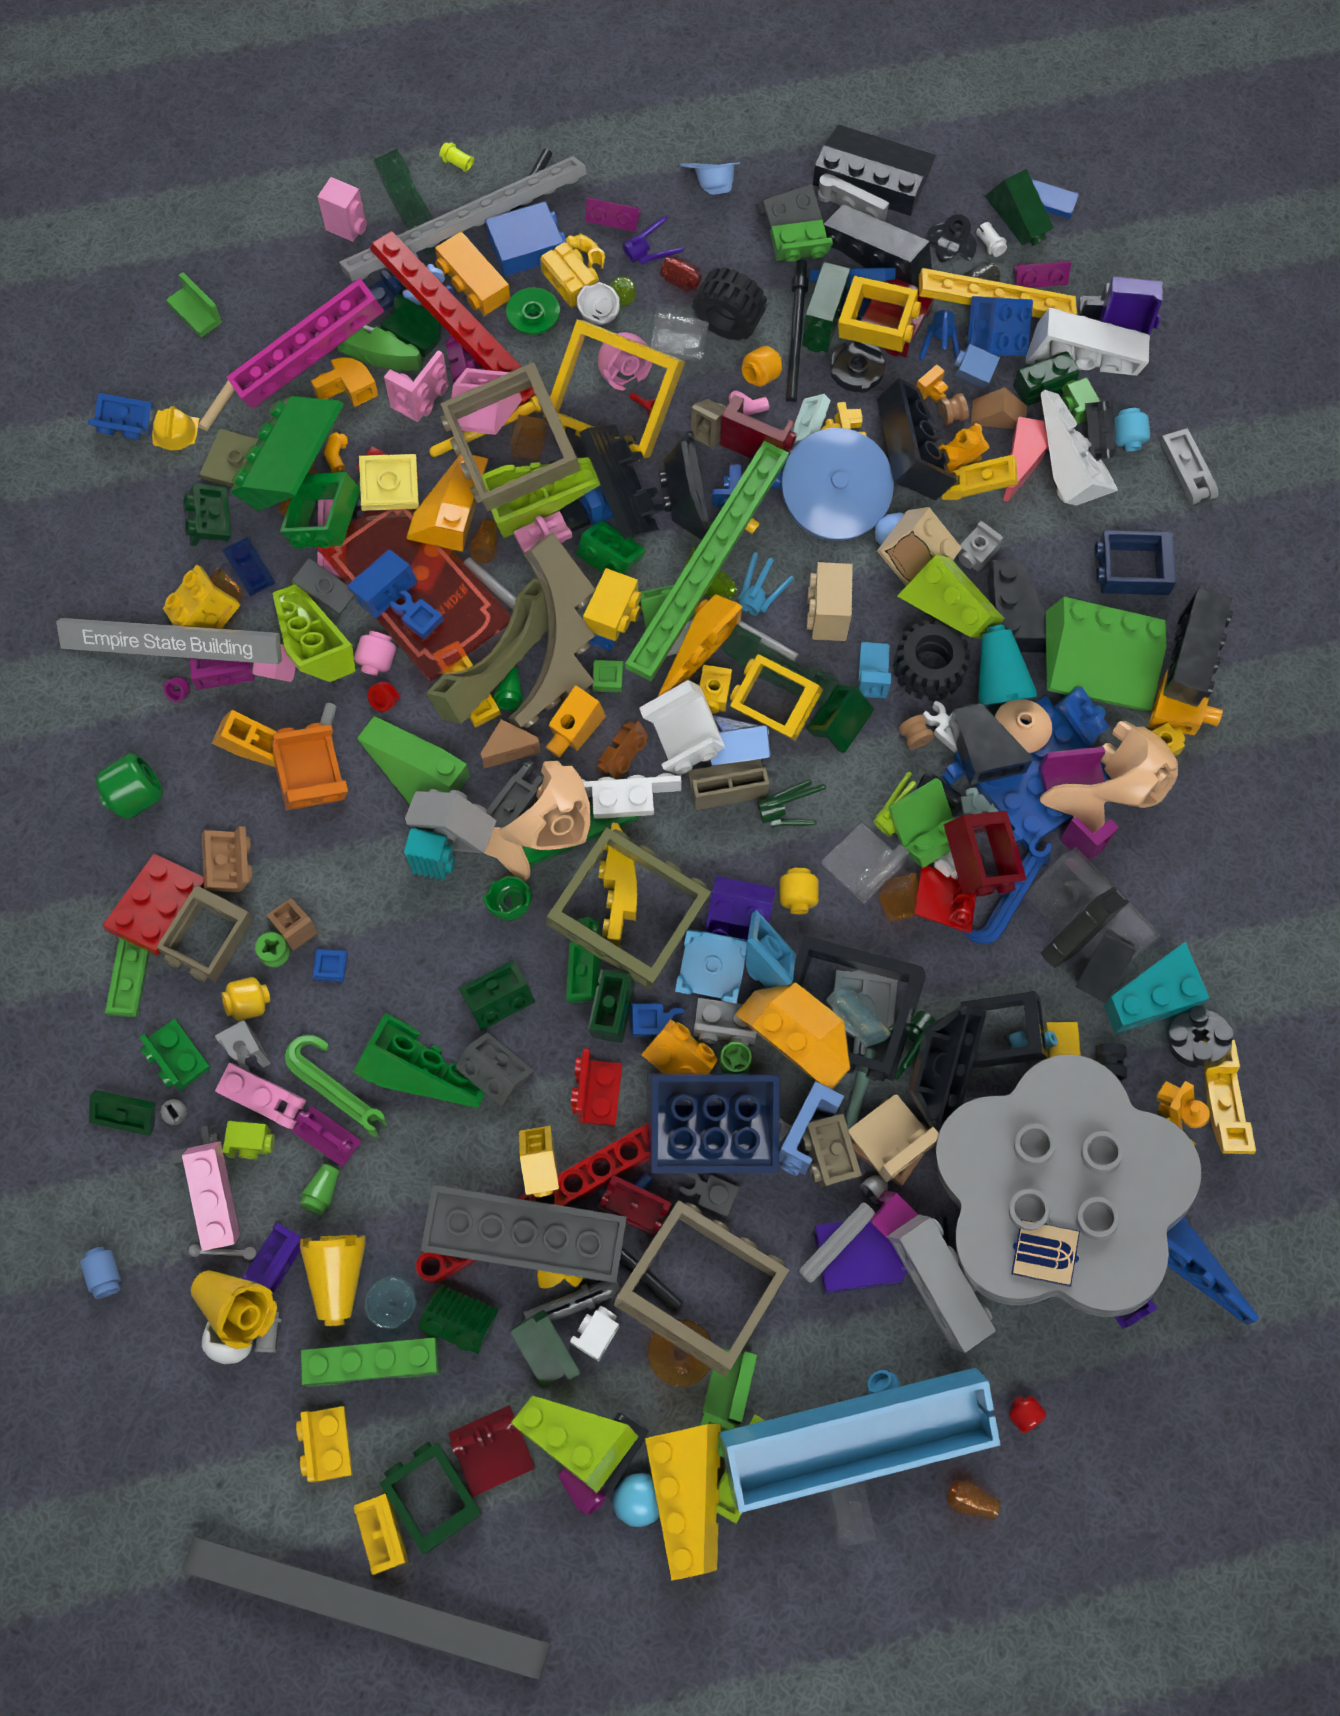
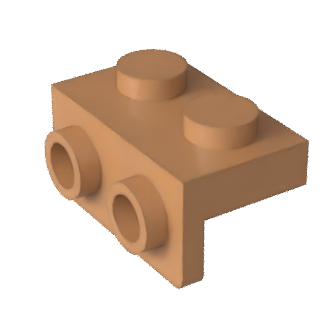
(226, 860)

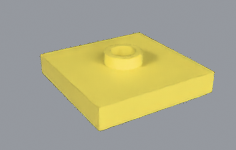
(388, 482)

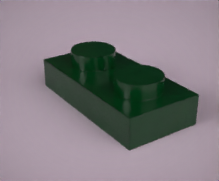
(122, 1112)

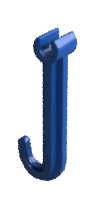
(1010, 901)

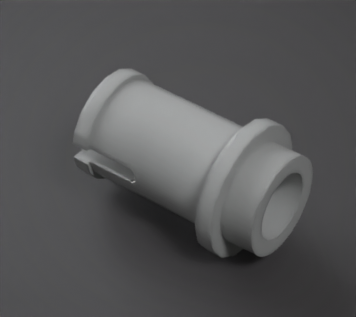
(268, 1341)

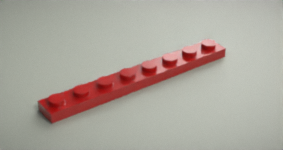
(445, 307)

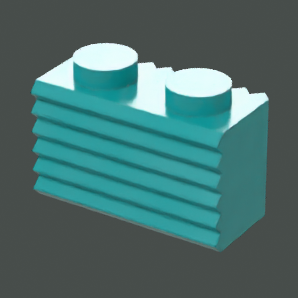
(429, 854)

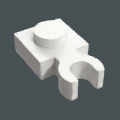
(943, 729)

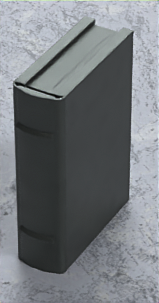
(1084, 927)

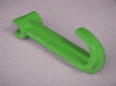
(329, 1087)

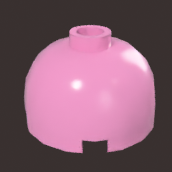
(613, 360)

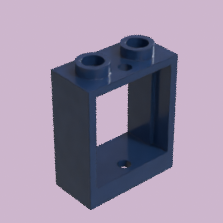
(1136, 541)

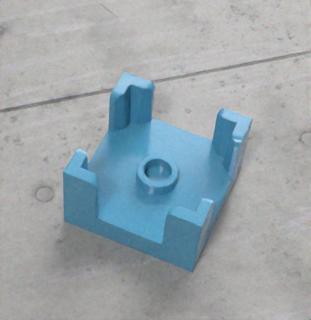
(712, 965)

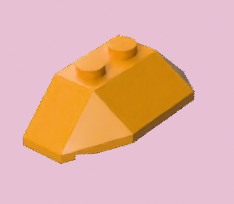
(800, 1030)

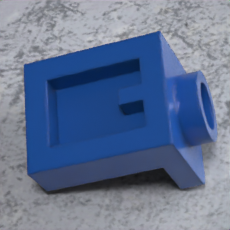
(720, 496)

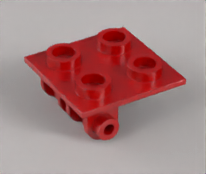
(942, 900)

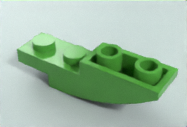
(381, 350)

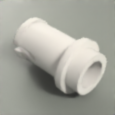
(995, 244)

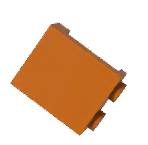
(307, 766)

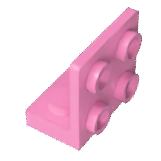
(417, 397)

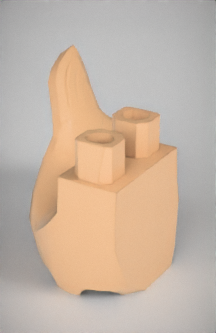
(1139, 773)
(553, 822)

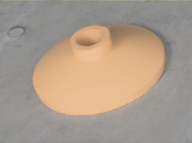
(1030, 736)

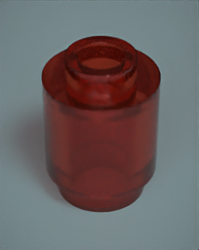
(681, 273)

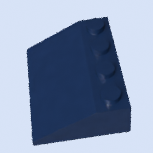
(713, 1122)

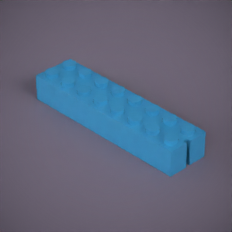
(859, 1439)

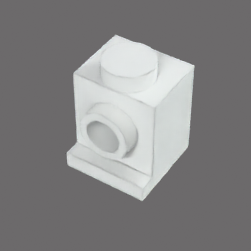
(596, 1333)

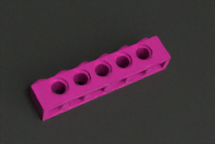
(305, 343)

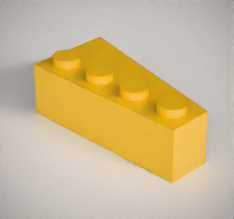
(687, 1497)

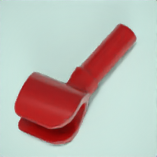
(644, 403)

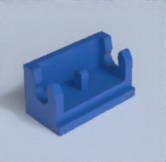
(382, 583)

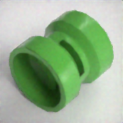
(738, 1055)

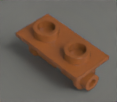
(629, 741)

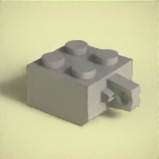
(452, 815)

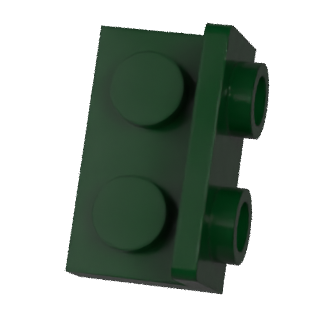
(207, 513)
(497, 995)

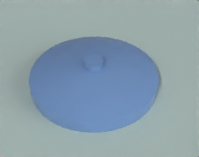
(837, 484)

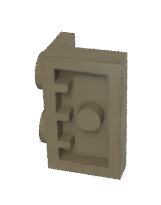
(831, 1151)

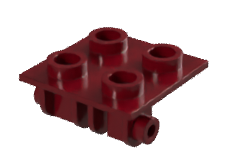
(491, 1451)

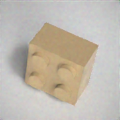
(830, 601)

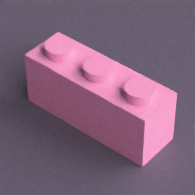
(211, 1196)

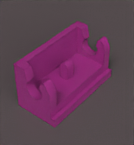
(217, 673)

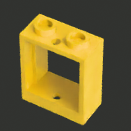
(875, 334)
(802, 709)

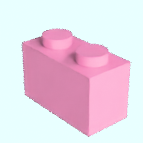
(342, 209)

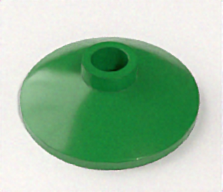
(529, 302)

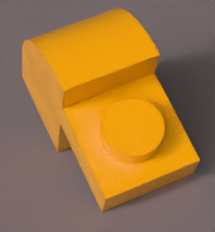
(346, 376)

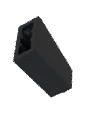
(986, 745)

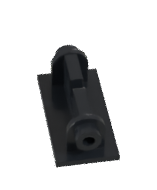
(1101, 429)

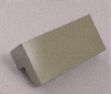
(728, 783)

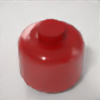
(1026, 1413)

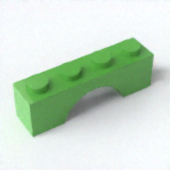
(370, 1361)

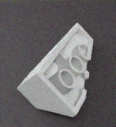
(1073, 466)

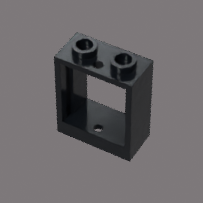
(1035, 1030)

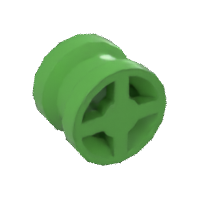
(276, 955)

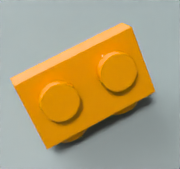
(679, 1052)

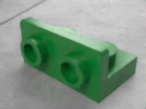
(606, 548)
(175, 1054)

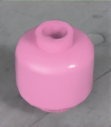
(375, 653)

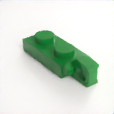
(582, 969)

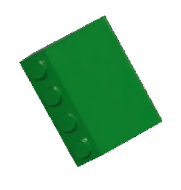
(284, 450)

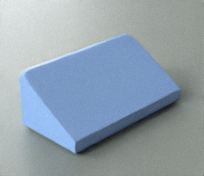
(743, 745)

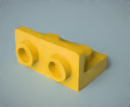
(325, 1444)

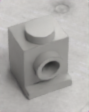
(987, 543)

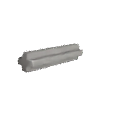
(837, 1242)

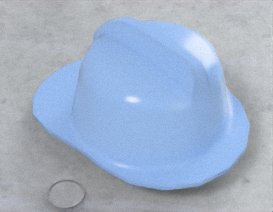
(714, 177)

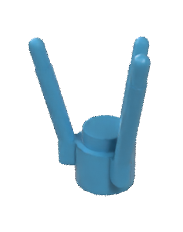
(754, 598)

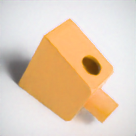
(1180, 714)
(587, 715)

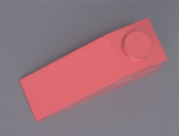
(1029, 448)

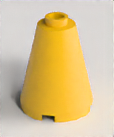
(333, 1274)
(234, 1307)

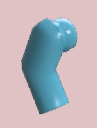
(1019, 1040)

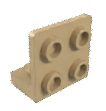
(892, 1137)

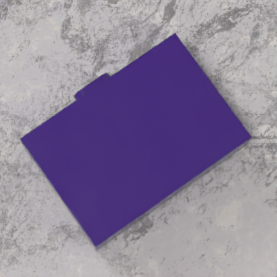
(1133, 304)

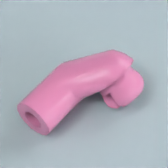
(751, 406)

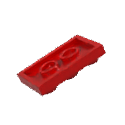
(152, 903)

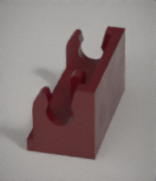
(640, 1207)

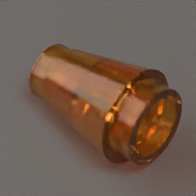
(484, 544)
(971, 1500)

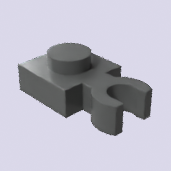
(714, 1195)

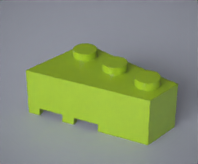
(951, 597)
(576, 1439)

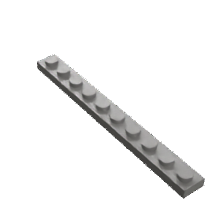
(472, 214)

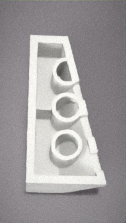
(1089, 343)

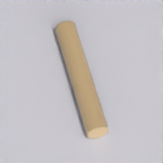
(216, 406)

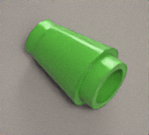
(320, 1190)

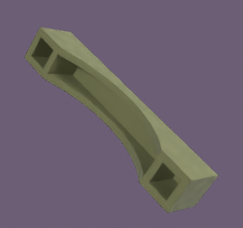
(461, 692)

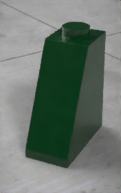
(1021, 208)

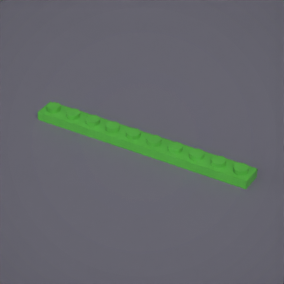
(706, 561)

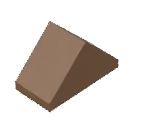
(998, 409)
(508, 744)
(292, 923)

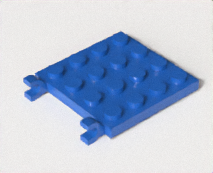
(1022, 792)

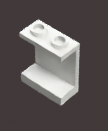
(684, 727)

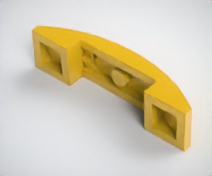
(1226, 1107)

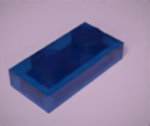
(248, 566)

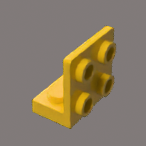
(199, 602)

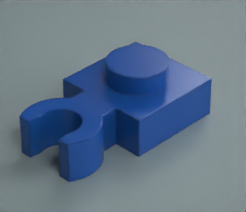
(418, 617)
(649, 1019)

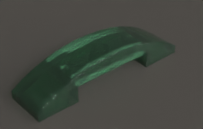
(403, 192)
(745, 645)

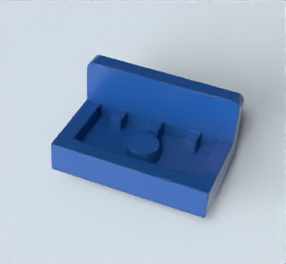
(123, 415)

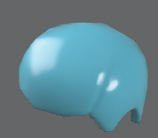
(636, 1500)

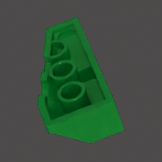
(404, 1064)

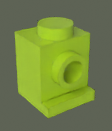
(248, 1140)

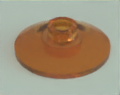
(674, 1371)

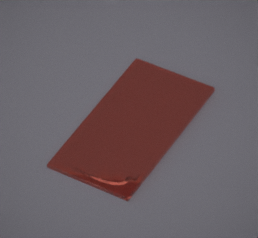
(443, 582)

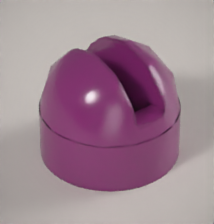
(176, 695)

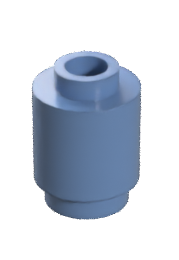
(100, 1272)

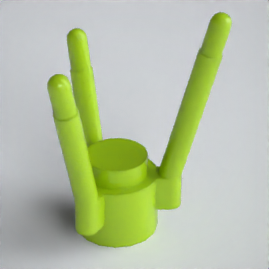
(883, 818)

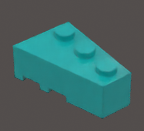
(1158, 993)

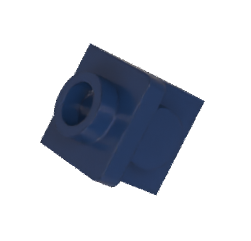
(386, 289)

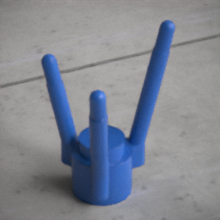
(943, 327)

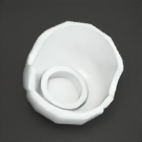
(600, 298)
(221, 1352)

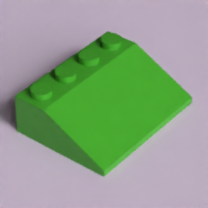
(1105, 652)

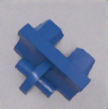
(1083, 715)

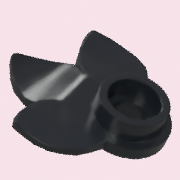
(951, 241)

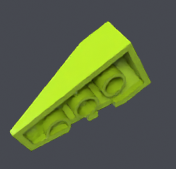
(541, 501)
(311, 637)

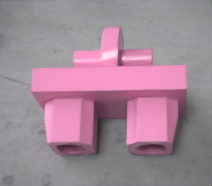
(534, 532)

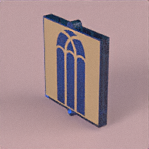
(1046, 1254)

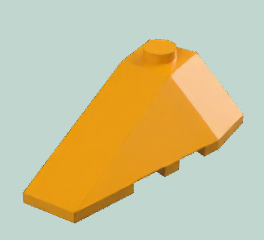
(448, 509)
(707, 632)

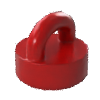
(383, 696)

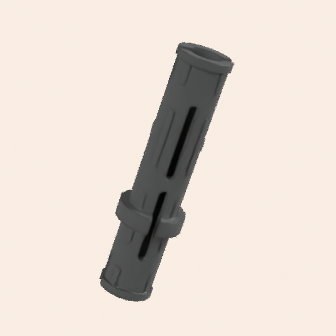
(609, 1290)

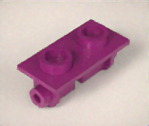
(612, 214)
(1042, 274)
(458, 353)
(326, 1135)

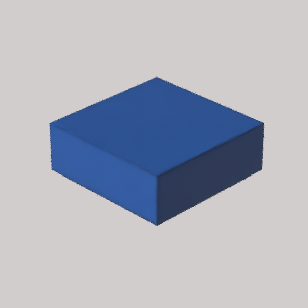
(330, 965)

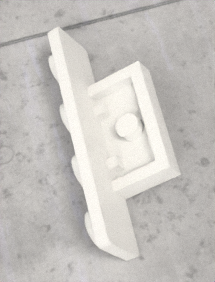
(628, 796)

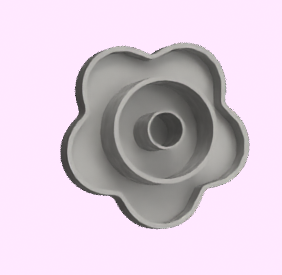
(1071, 1158)

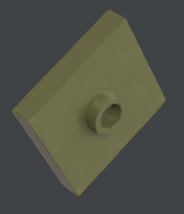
(226, 457)

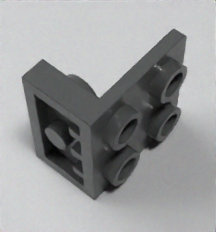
(791, 207)

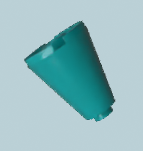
(1002, 669)

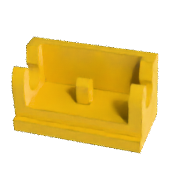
(380, 1534)

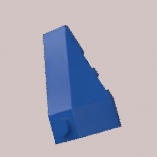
(1199, 1267)

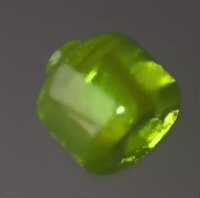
(625, 289)

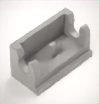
(240, 1043)

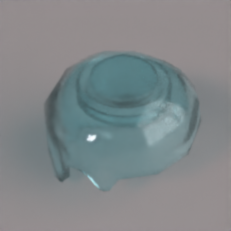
(393, 1289)

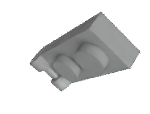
(844, 193)
(1189, 466)

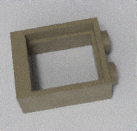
(195, 902)

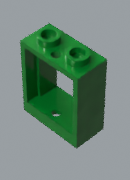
(298, 515)

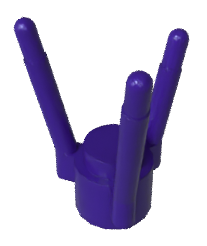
(638, 246)

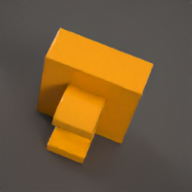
(932, 384)

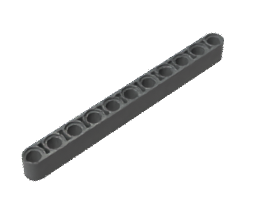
(367, 1607)

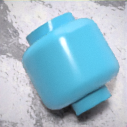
(1131, 429)

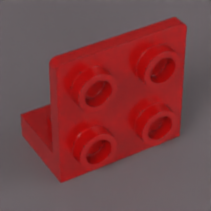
(598, 1091)

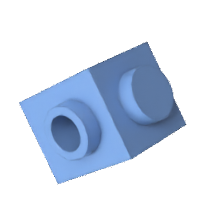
(975, 365)

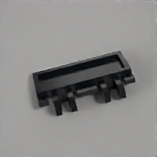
(621, 482)

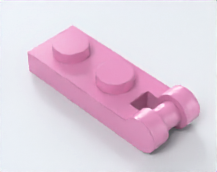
(259, 1095)

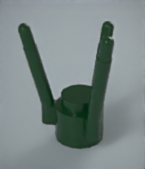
(773, 806)
(919, 1023)

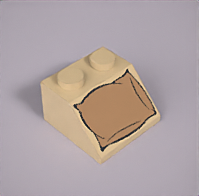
(916, 542)

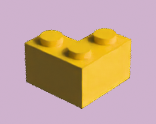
(613, 605)

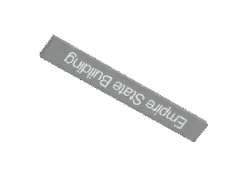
(169, 640)

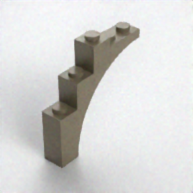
(563, 589)

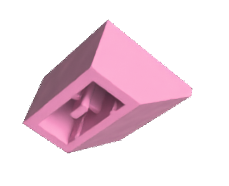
(488, 419)

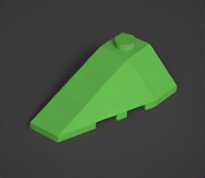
(411, 761)

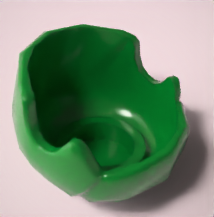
(520, 898)

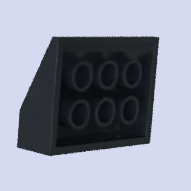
(876, 166)

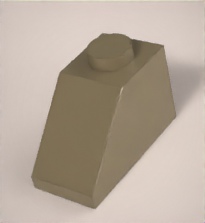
(706, 422)

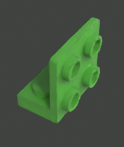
(920, 822)

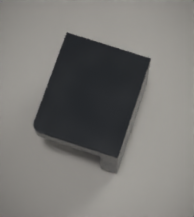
(1092, 305)

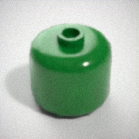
(128, 786)

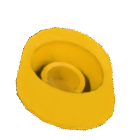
(174, 429)

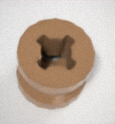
(953, 409)
(916, 732)

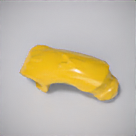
(587, 245)

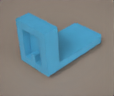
(873, 670)

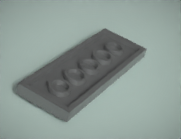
(523, 1233)

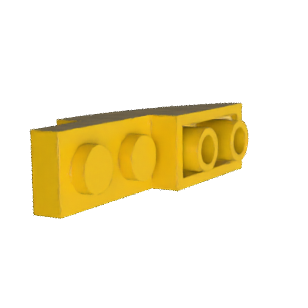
(619, 875)

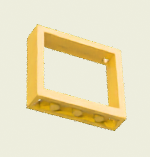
(665, 394)

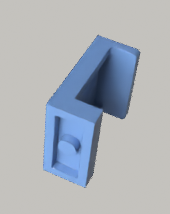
(821, 1100)

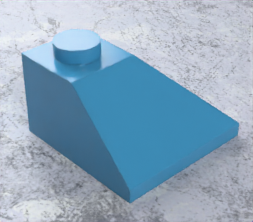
(768, 955)

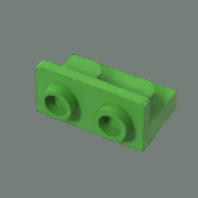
(800, 241)

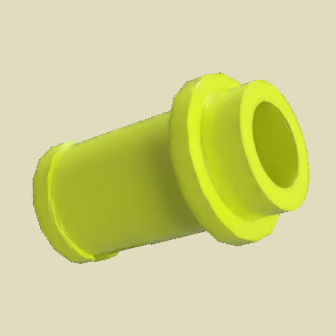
(451, 154)

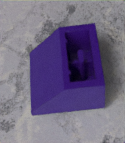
(733, 906)

